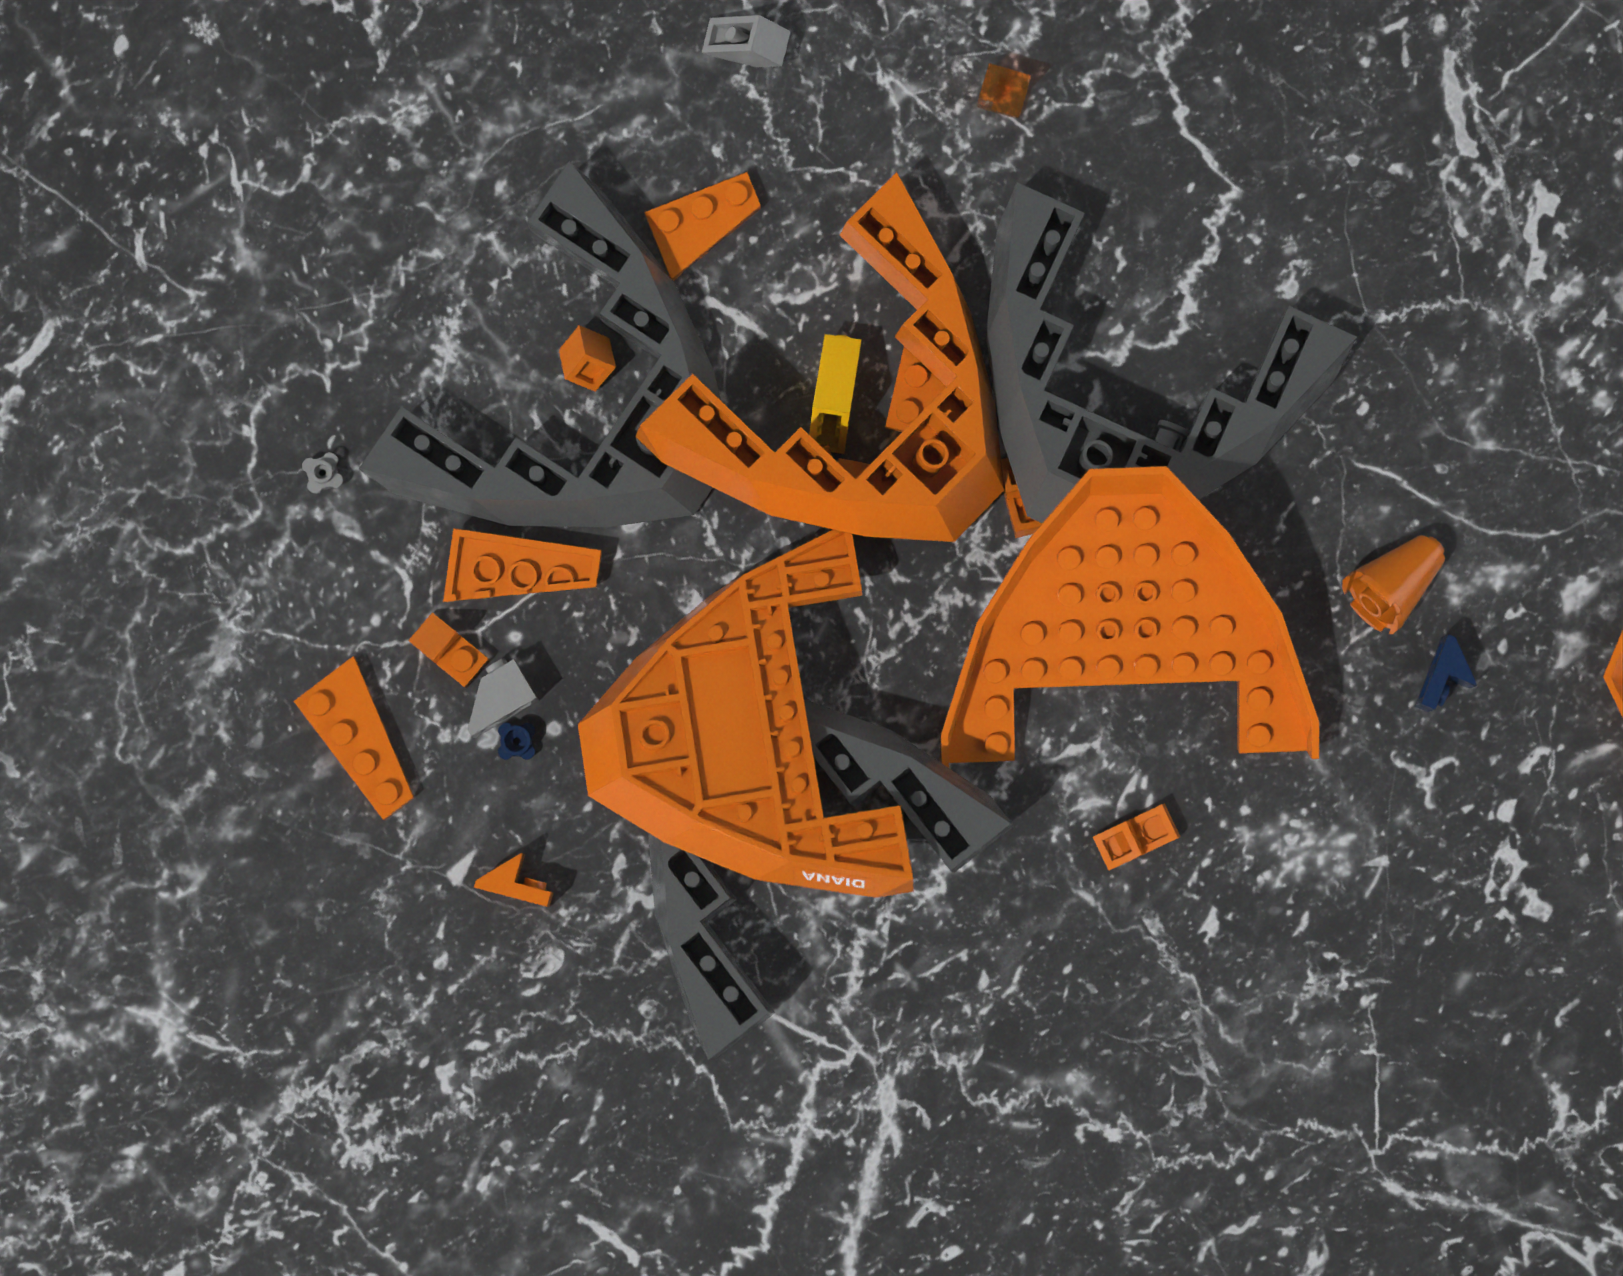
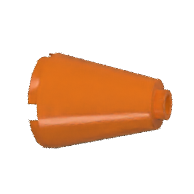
(1394, 583)

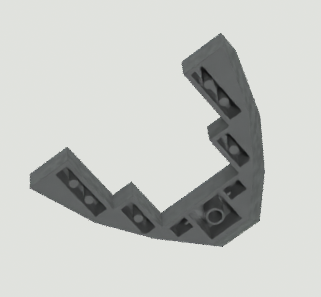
(1058, 442)
(623, 478)
(859, 759)

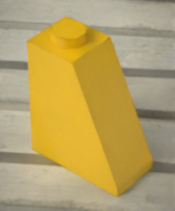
(834, 391)

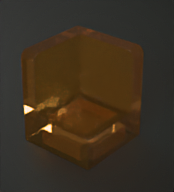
(1003, 91)

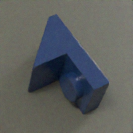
(1446, 665)

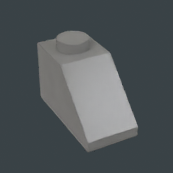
(746, 40)
(500, 696)

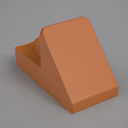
(449, 650)
(505, 879)

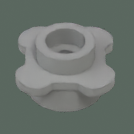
(314, 466)

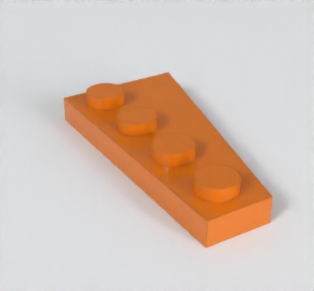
(510, 565)
(352, 729)

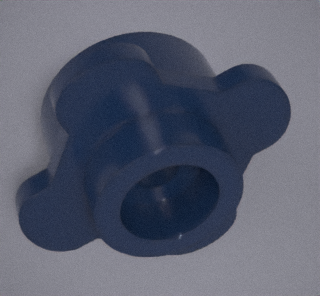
(524, 748)

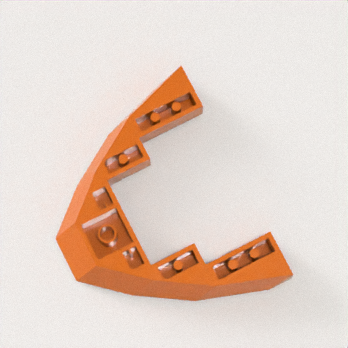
(929, 477)

